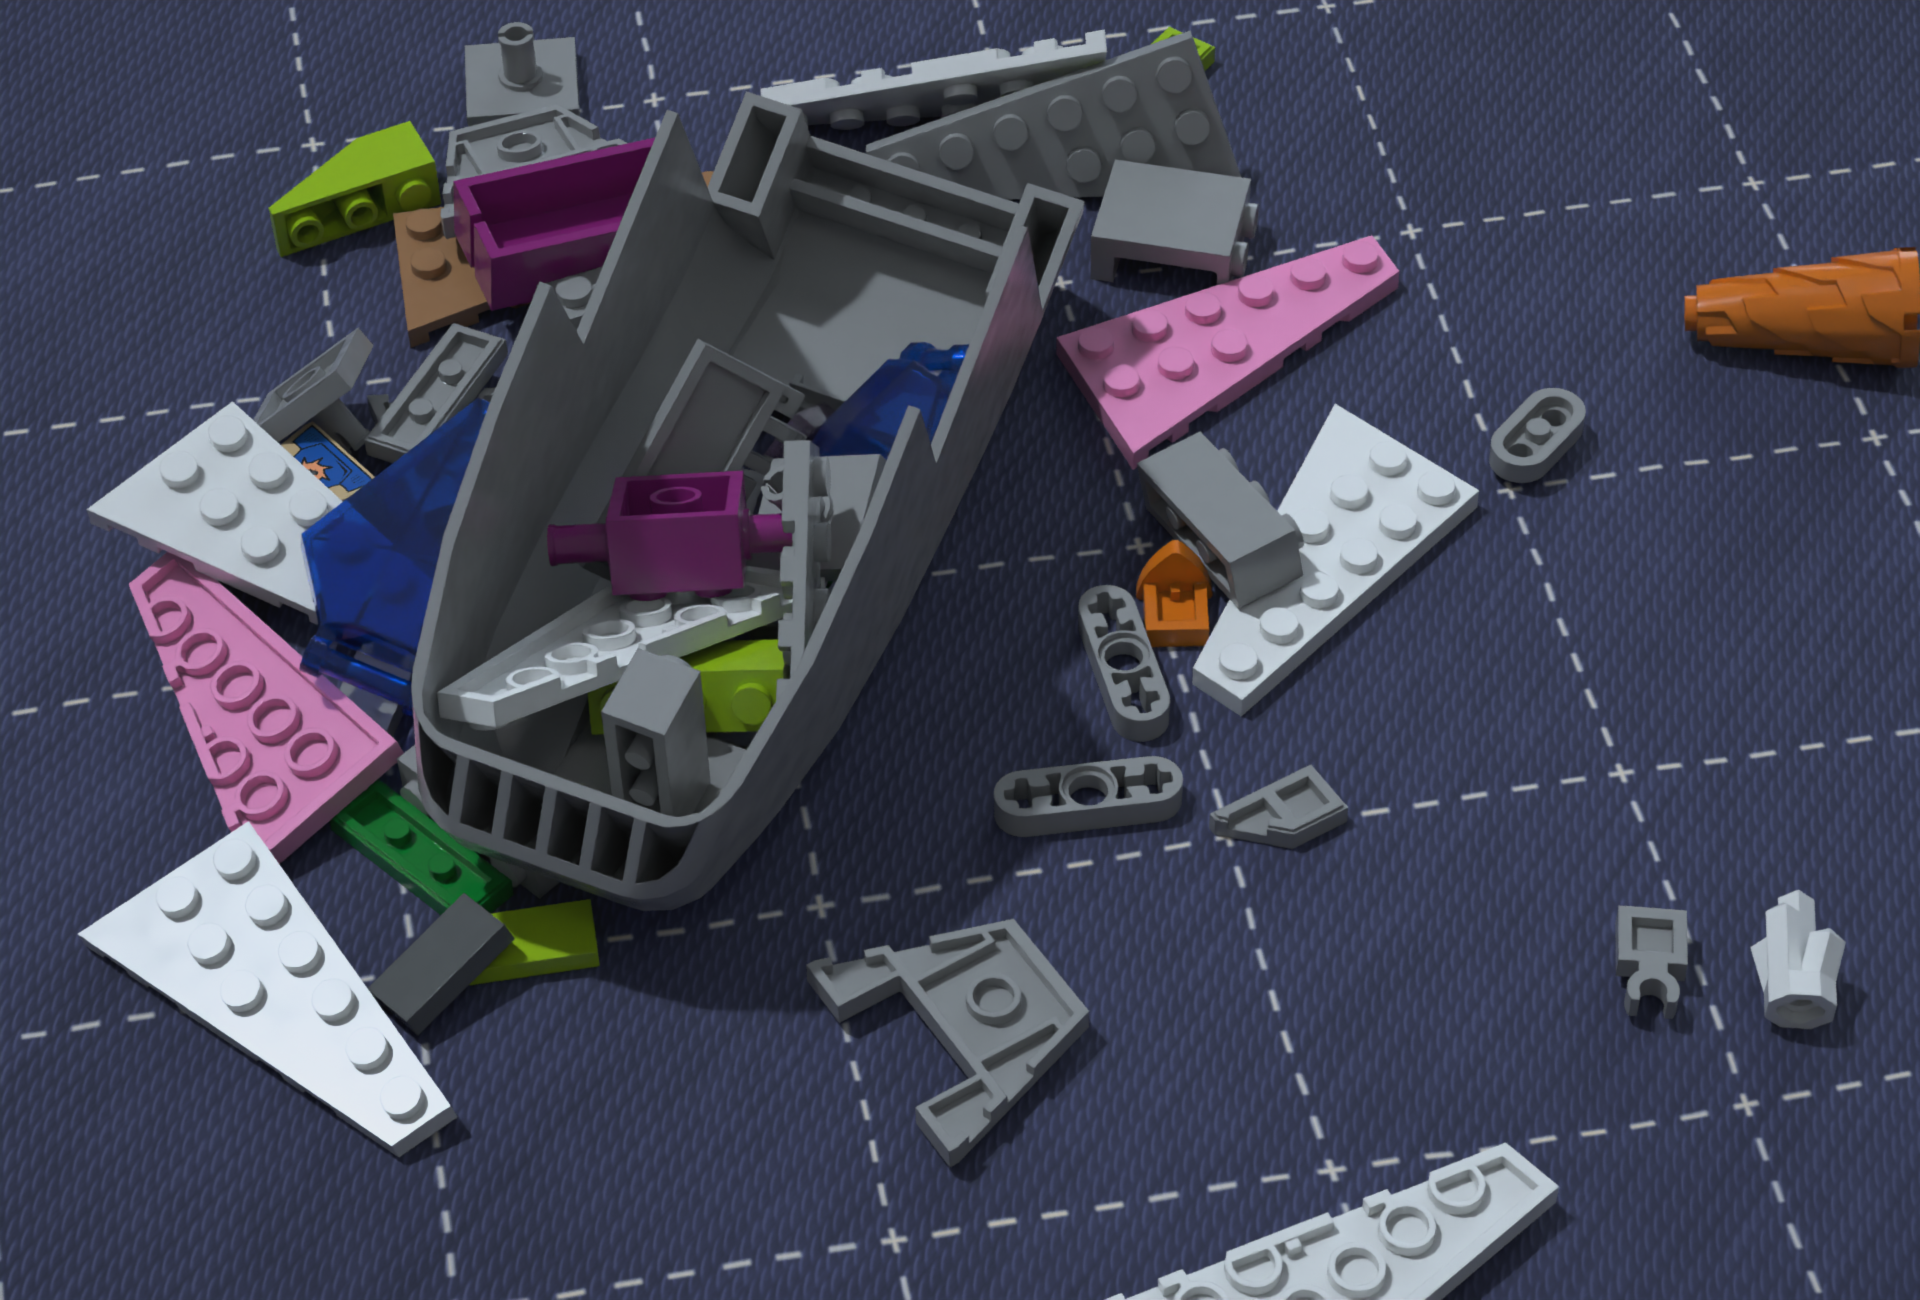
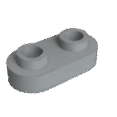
(1537, 435)

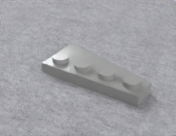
(804, 482)

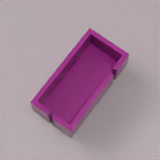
(544, 219)

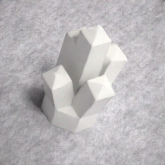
(1798, 965)

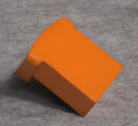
(1175, 597)

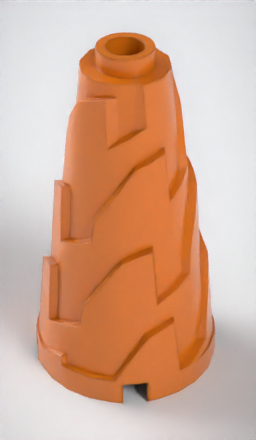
(1841, 309)

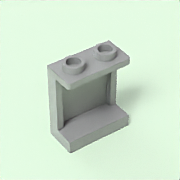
(1173, 220)

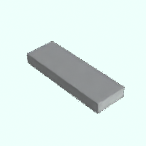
(437, 391)

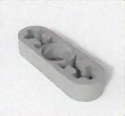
(1116, 684)
(1070, 816)

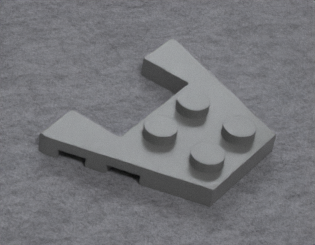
(513, 143)
(987, 1003)

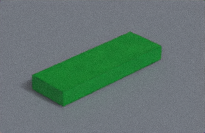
(418, 851)

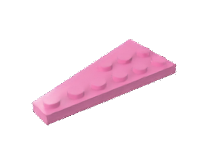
(1206, 349)
(269, 736)

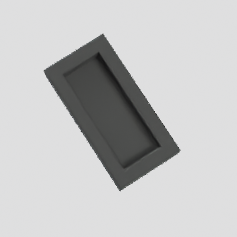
(440, 963)

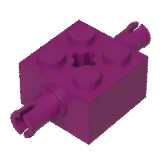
(673, 535)

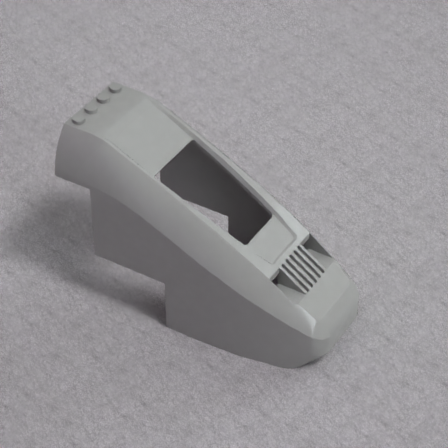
(814, 276)

